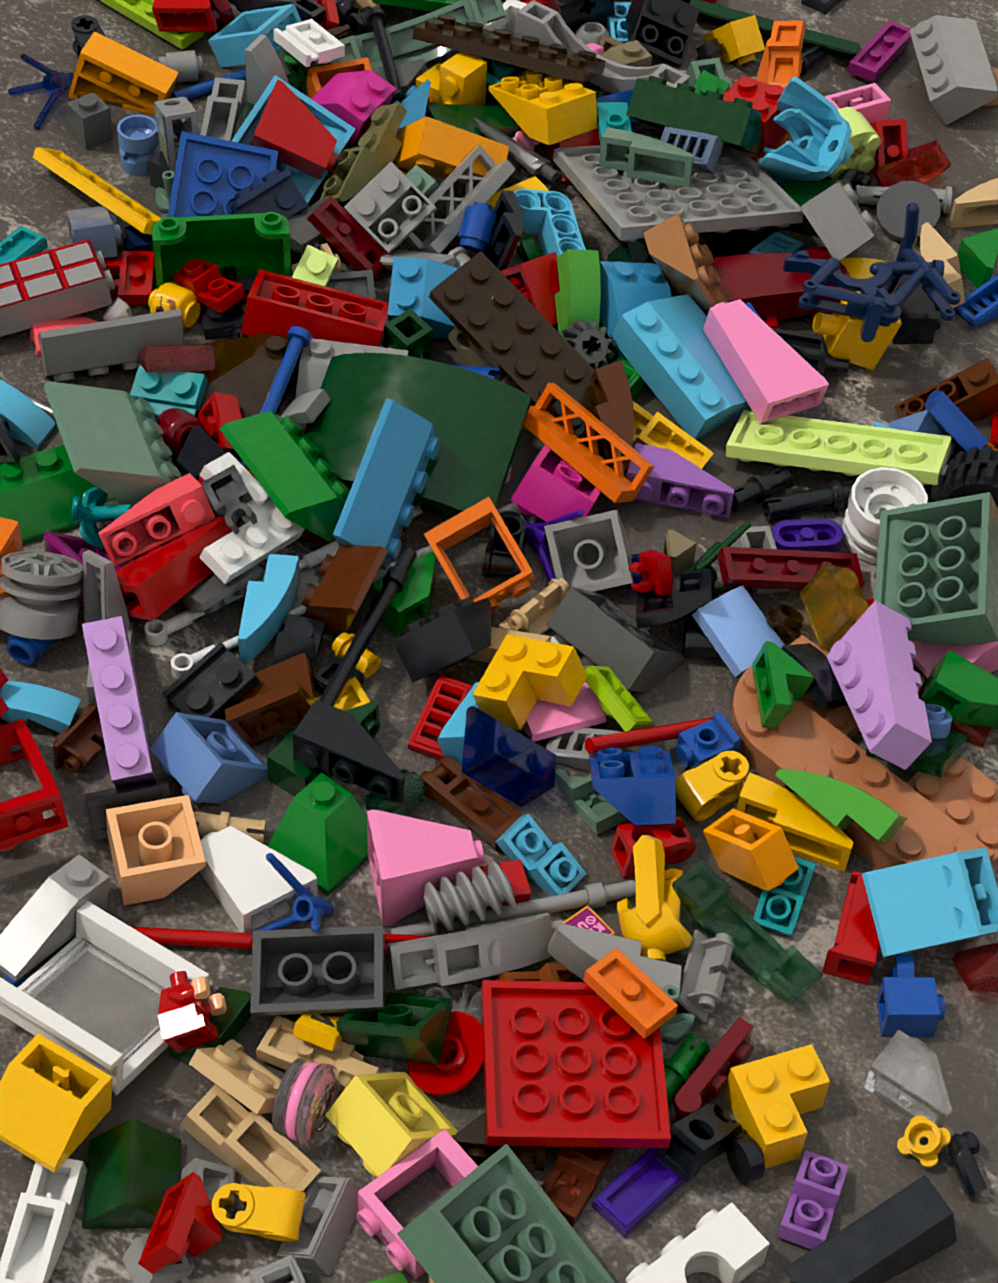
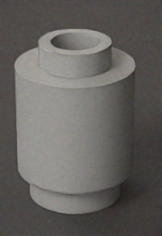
(185, 63)

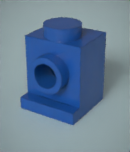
(706, 742)

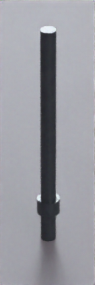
(393, 583)

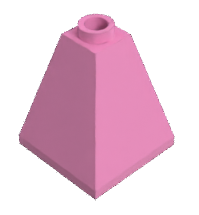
(410, 853)

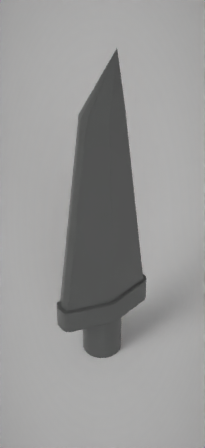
(527, 158)

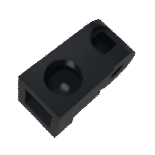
(698, 1140)

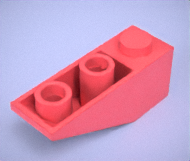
(157, 519)

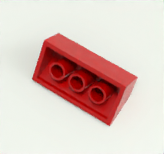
(326, 312)

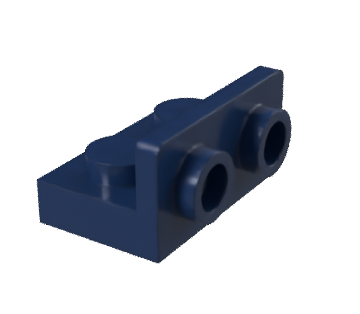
(274, 195)

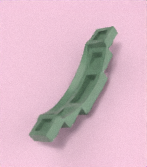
(400, 36)

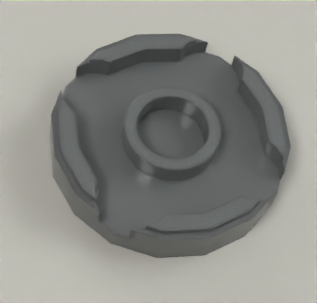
(893, 204)

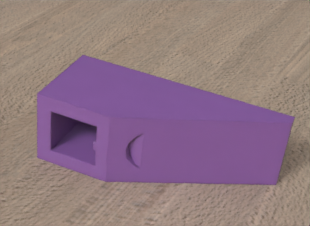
(681, 483)

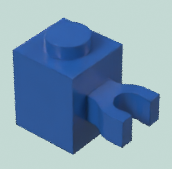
(908, 1001)

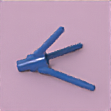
(305, 907)

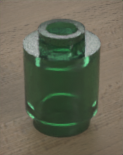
(413, 796)

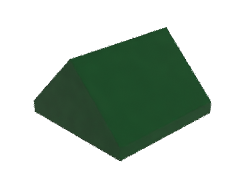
(405, 1030)
(129, 1176)

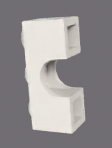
(720, 1245)

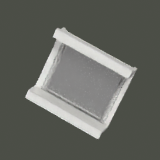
(100, 996)

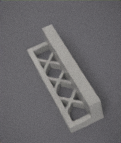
(482, 191)

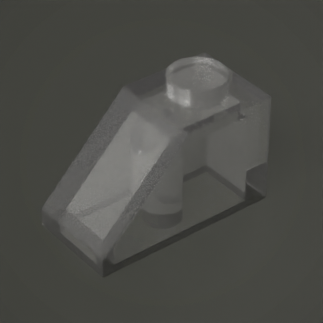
(910, 1080)

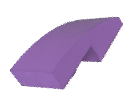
(812, 1200)

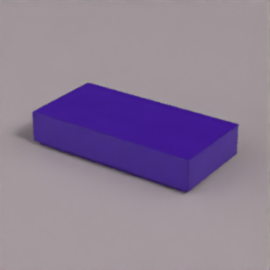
(637, 1192)

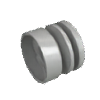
(39, 594)

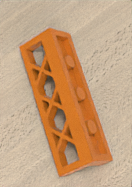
(579, 455)

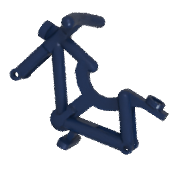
(874, 302)

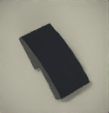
(825, 687)

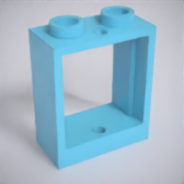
(235, 37)

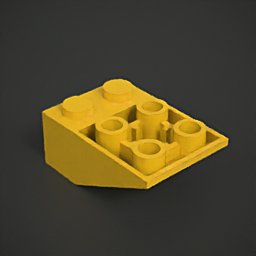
(547, 106)

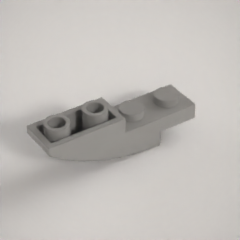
(470, 954)

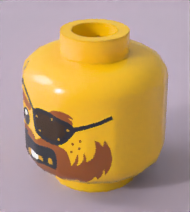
(172, 297)

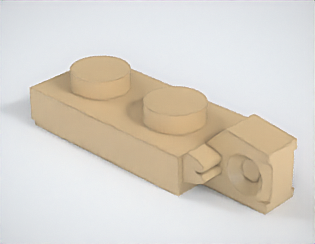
(282, 1048)

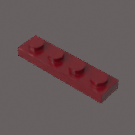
(779, 567)

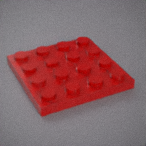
(568, 1070)

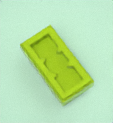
(616, 699)

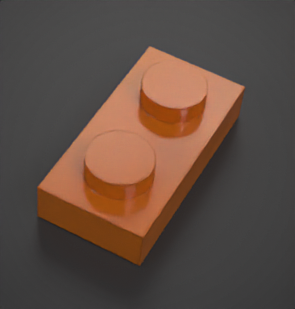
(630, 993)

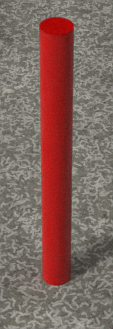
(640, 736)

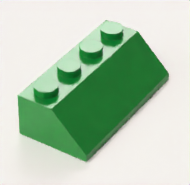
(289, 470)
(40, 493)

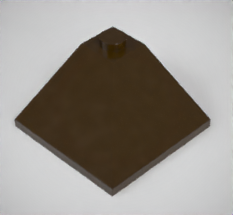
(247, 370)

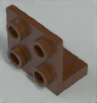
(276, 702)

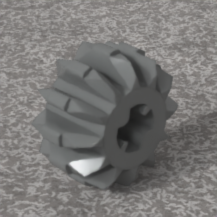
(593, 339)

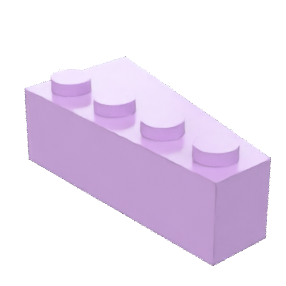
(881, 685)

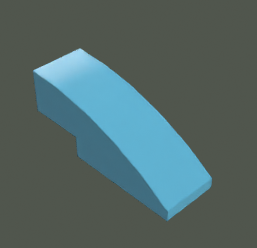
(267, 605)

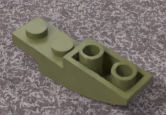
(375, 151)

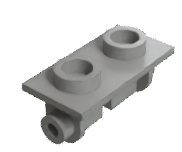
(701, 978)

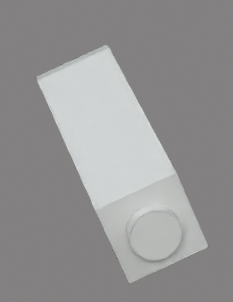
(247, 882)

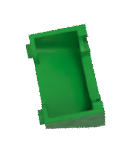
(224, 240)

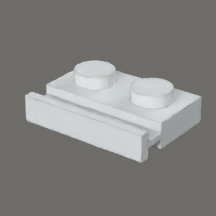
(309, 43)

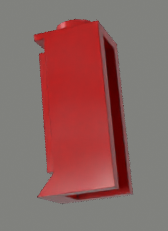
(856, 937)

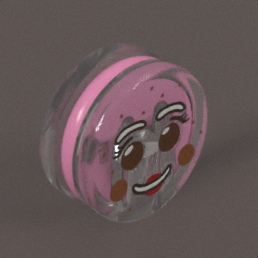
(303, 1101)

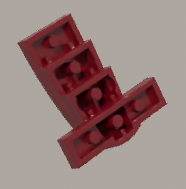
(765, 285)

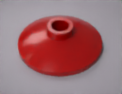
(465, 1042)

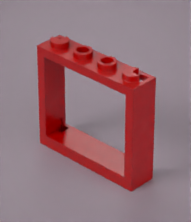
(22, 816)

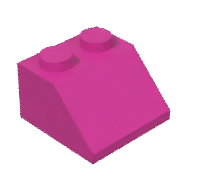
(355, 98)

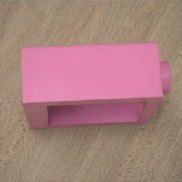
(376, 1219)

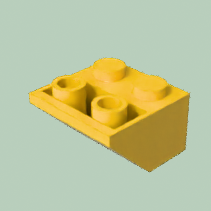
(51, 1102)

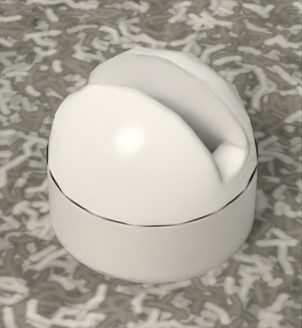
(117, 310)

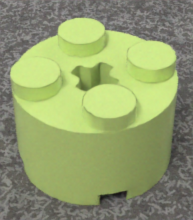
(864, 142)

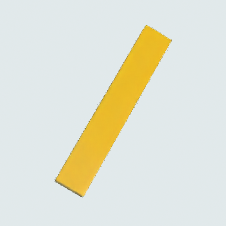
(97, 189)

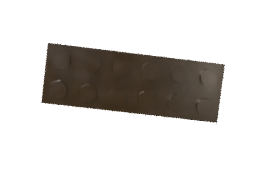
(503, 47)
(514, 335)

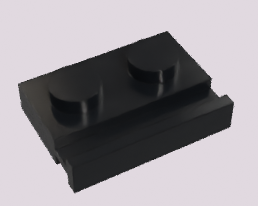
(212, 684)

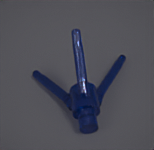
(53, 83)

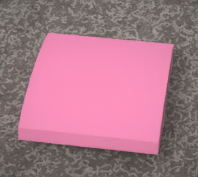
(555, 719)

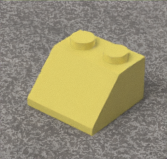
(385, 1119)

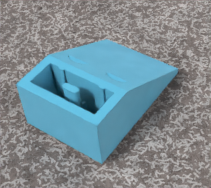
(933, 901)

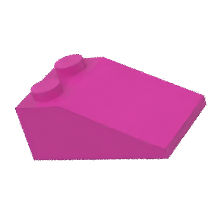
(553, 488)

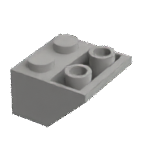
(390, 208)

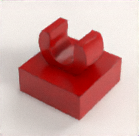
(655, 573)

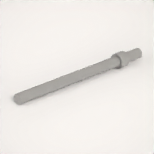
(593, 895)

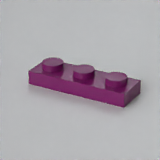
(880, 51)

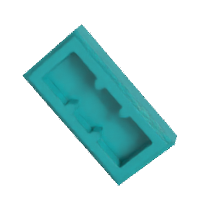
(613, 116)
(21, 244)

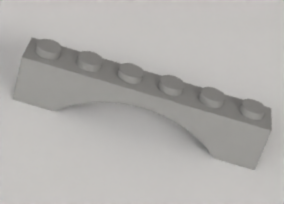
(549, 27)

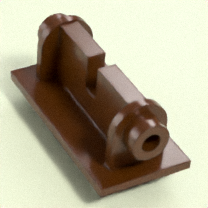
(76, 746)

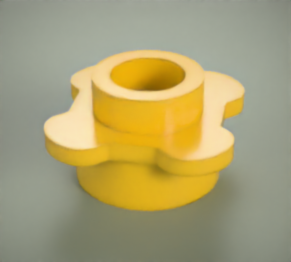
(923, 1128)

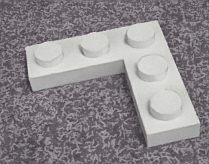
(242, 551)

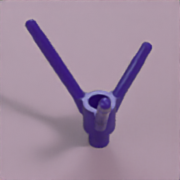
(536, 534)

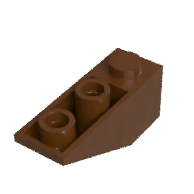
(970, 390)

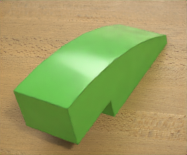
(579, 288)
(844, 803)

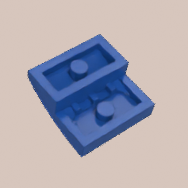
(954, 421)

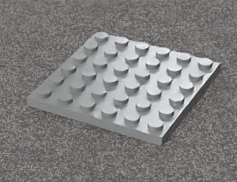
(728, 199)

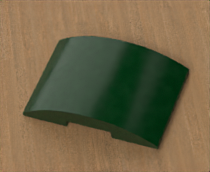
(472, 414)

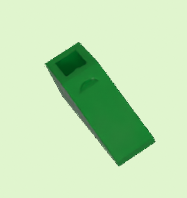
(963, 691)

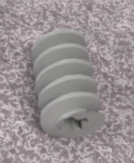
(467, 897)

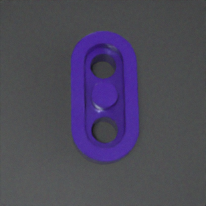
(808, 535)

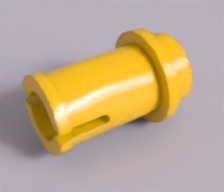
(368, 662)

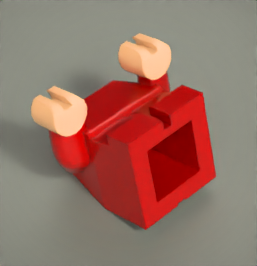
(185, 1015)

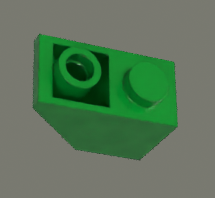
(414, 599)

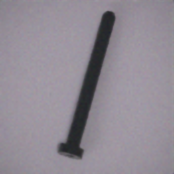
(376, 20)

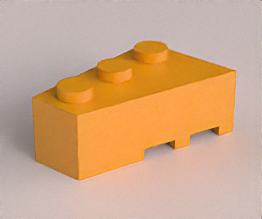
(121, 75)

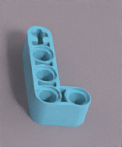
(551, 218)

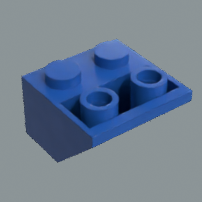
(636, 783)

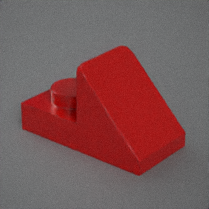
(181, 1225)

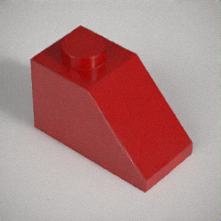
(893, 142)

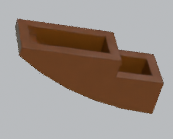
(615, 406)

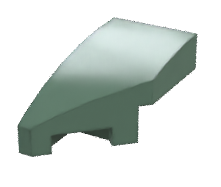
(588, 803)

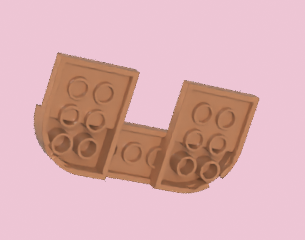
(942, 812)

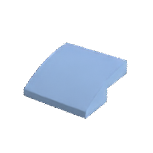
(735, 628)

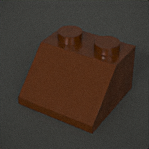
(343, 586)

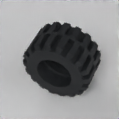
(971, 474)

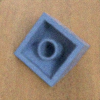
(207, 758)

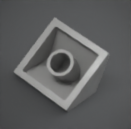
(591, 551)

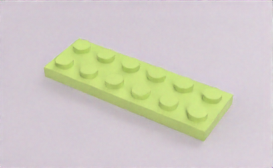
(838, 446)

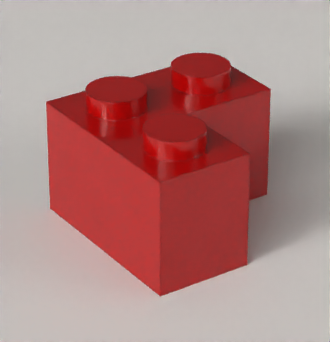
(538, 283)

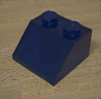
(505, 759)

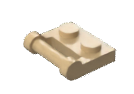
(238, 1075)

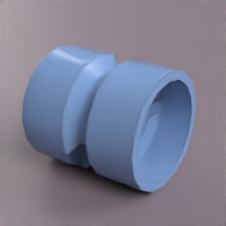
(137, 143)

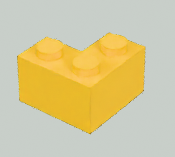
(457, 81)
(525, 673)
(772, 1095)

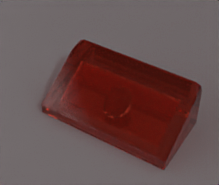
(177, 358)

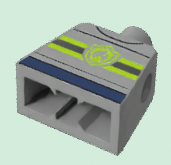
(172, 118)

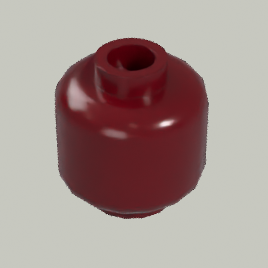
(176, 427)

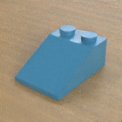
(627, 287)
(410, 288)

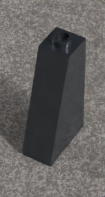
(883, 1241)

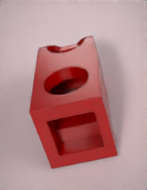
(675, 839)

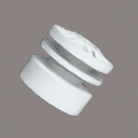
(870, 494)

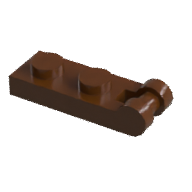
(469, 800)

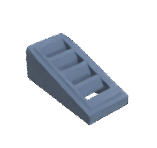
(712, 150)

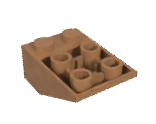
(685, 261)

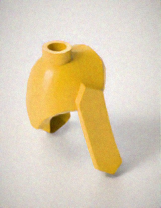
(658, 908)

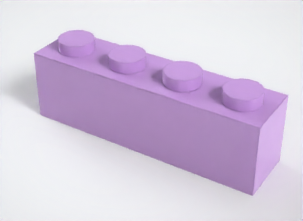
(118, 701)

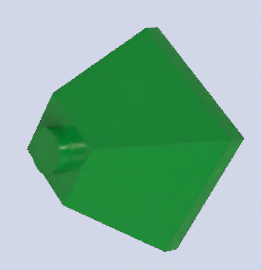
(324, 833)

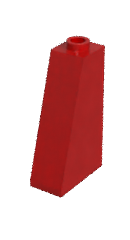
(168, 571)

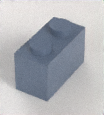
(96, 225)

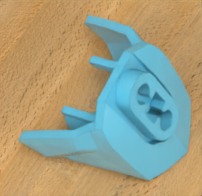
(816, 132)

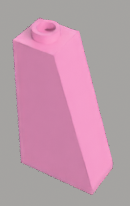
(762, 363)

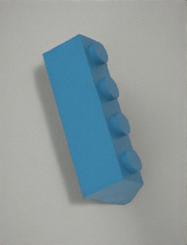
(388, 481)

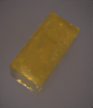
(833, 603)

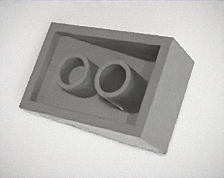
(839, 220)

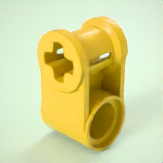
(712, 784)
(269, 1211)

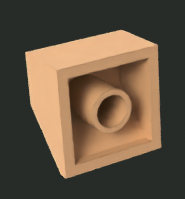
(154, 847)

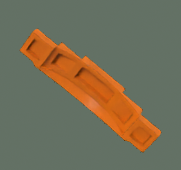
(781, 62)

